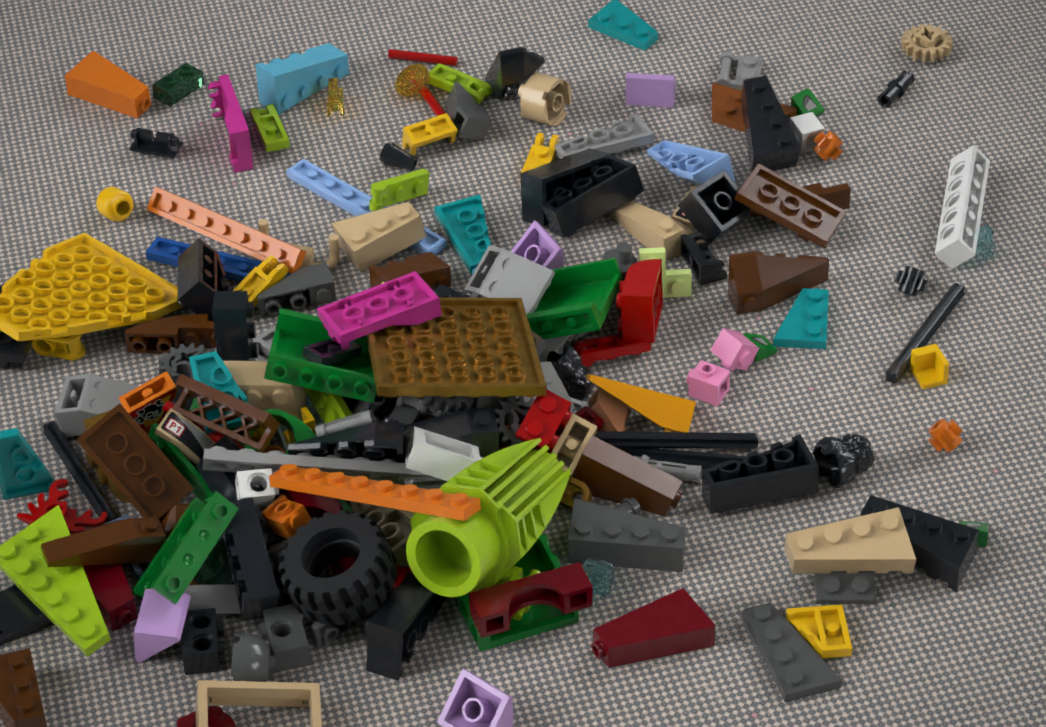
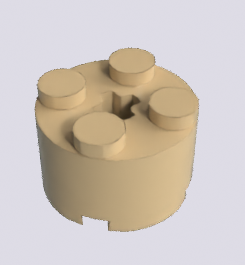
(544, 99)

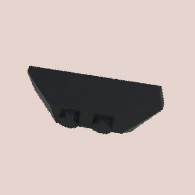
(511, 70)

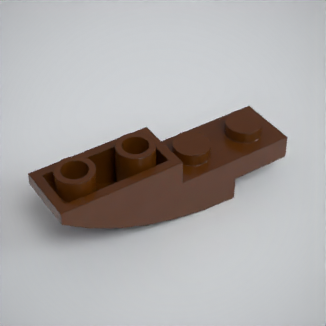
(168, 332)

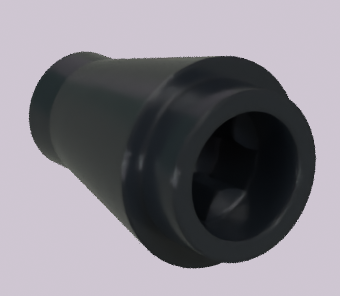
(395, 156)

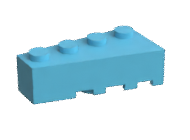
(299, 76)

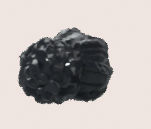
(571, 372)
(843, 457)

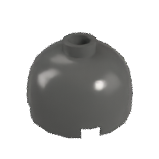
(251, 659)

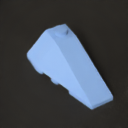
(691, 162)

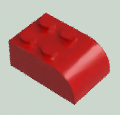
(641, 301)

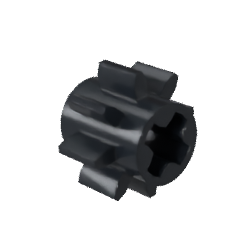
(911, 281)

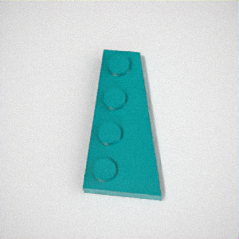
(465, 228)

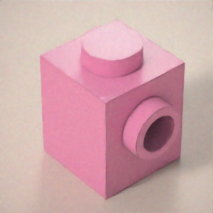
(734, 350)
(708, 382)

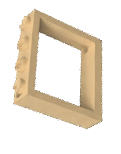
(257, 694)

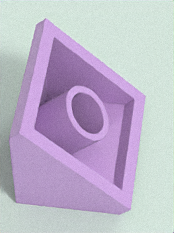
(650, 90)
(540, 247)
(158, 624)
(476, 704)

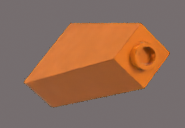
(108, 86)

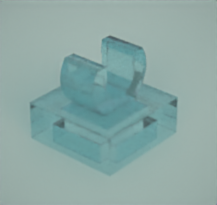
(985, 242)
(600, 576)

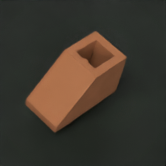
(610, 410)

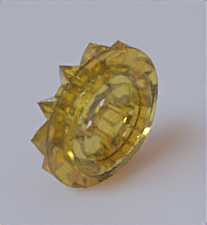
(414, 72)

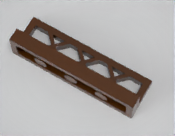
(229, 404)

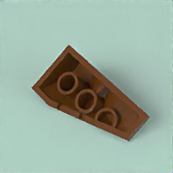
(765, 280)

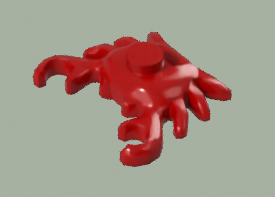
(74, 523)

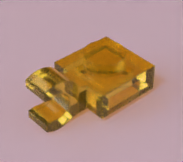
(335, 97)

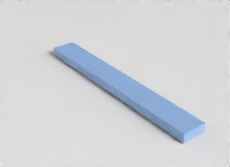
(350, 199)

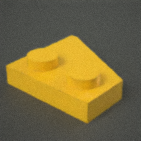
(822, 629)

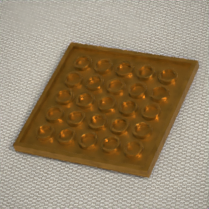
(467, 351)

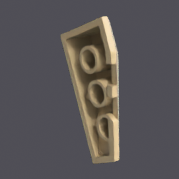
(652, 227)

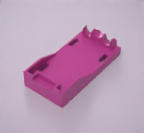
(239, 138)
(395, 302)

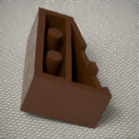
(427, 266)

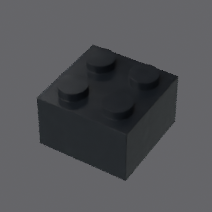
(714, 207)

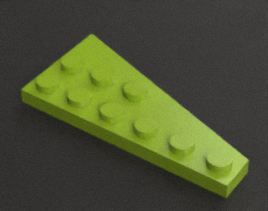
(57, 591)

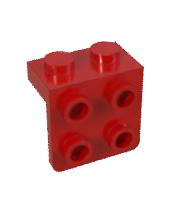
(545, 420)

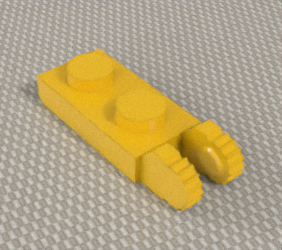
(540, 154)
(262, 278)

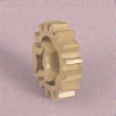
(927, 43)

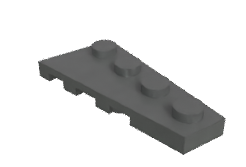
(790, 659)

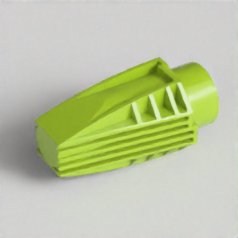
(517, 500)

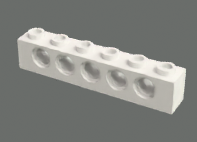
(962, 207)

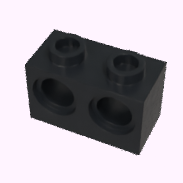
(201, 642)

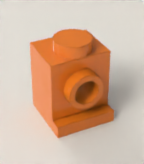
(285, 516)

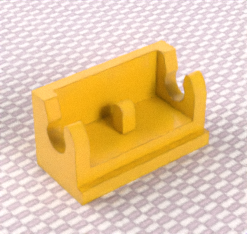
(428, 132)

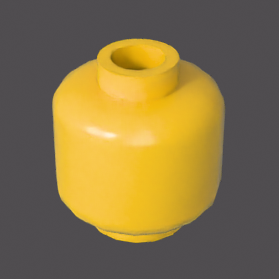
(114, 204)

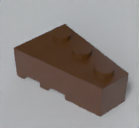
(20, 691)

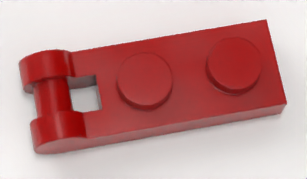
(608, 348)

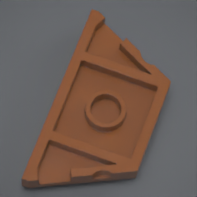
(728, 109)

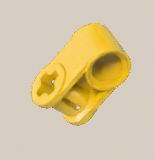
(60, 347)

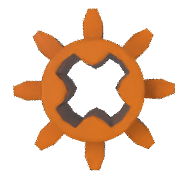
(828, 145)
(945, 435)

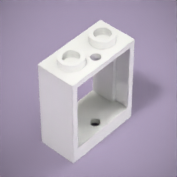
(438, 454)

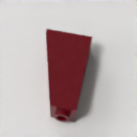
(112, 594)
(654, 631)

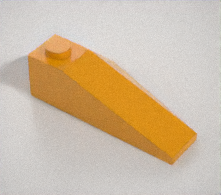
(660, 408)

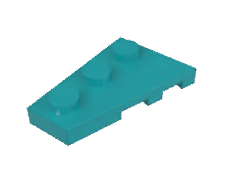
(623, 25)
(806, 321)
(212, 371)
(20, 467)

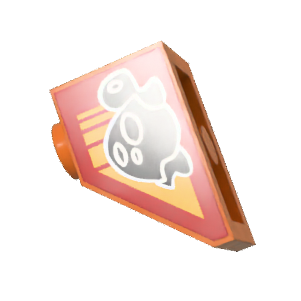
(148, 399)

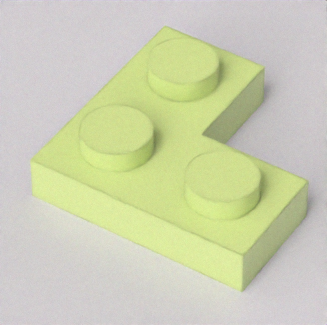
(675, 282)

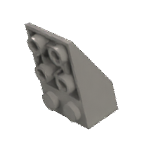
(510, 276)
(87, 397)

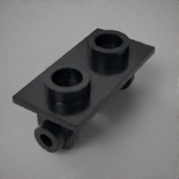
(162, 145)

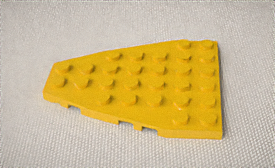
(82, 290)

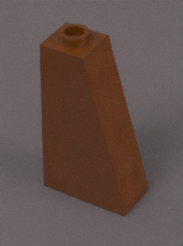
(618, 475)

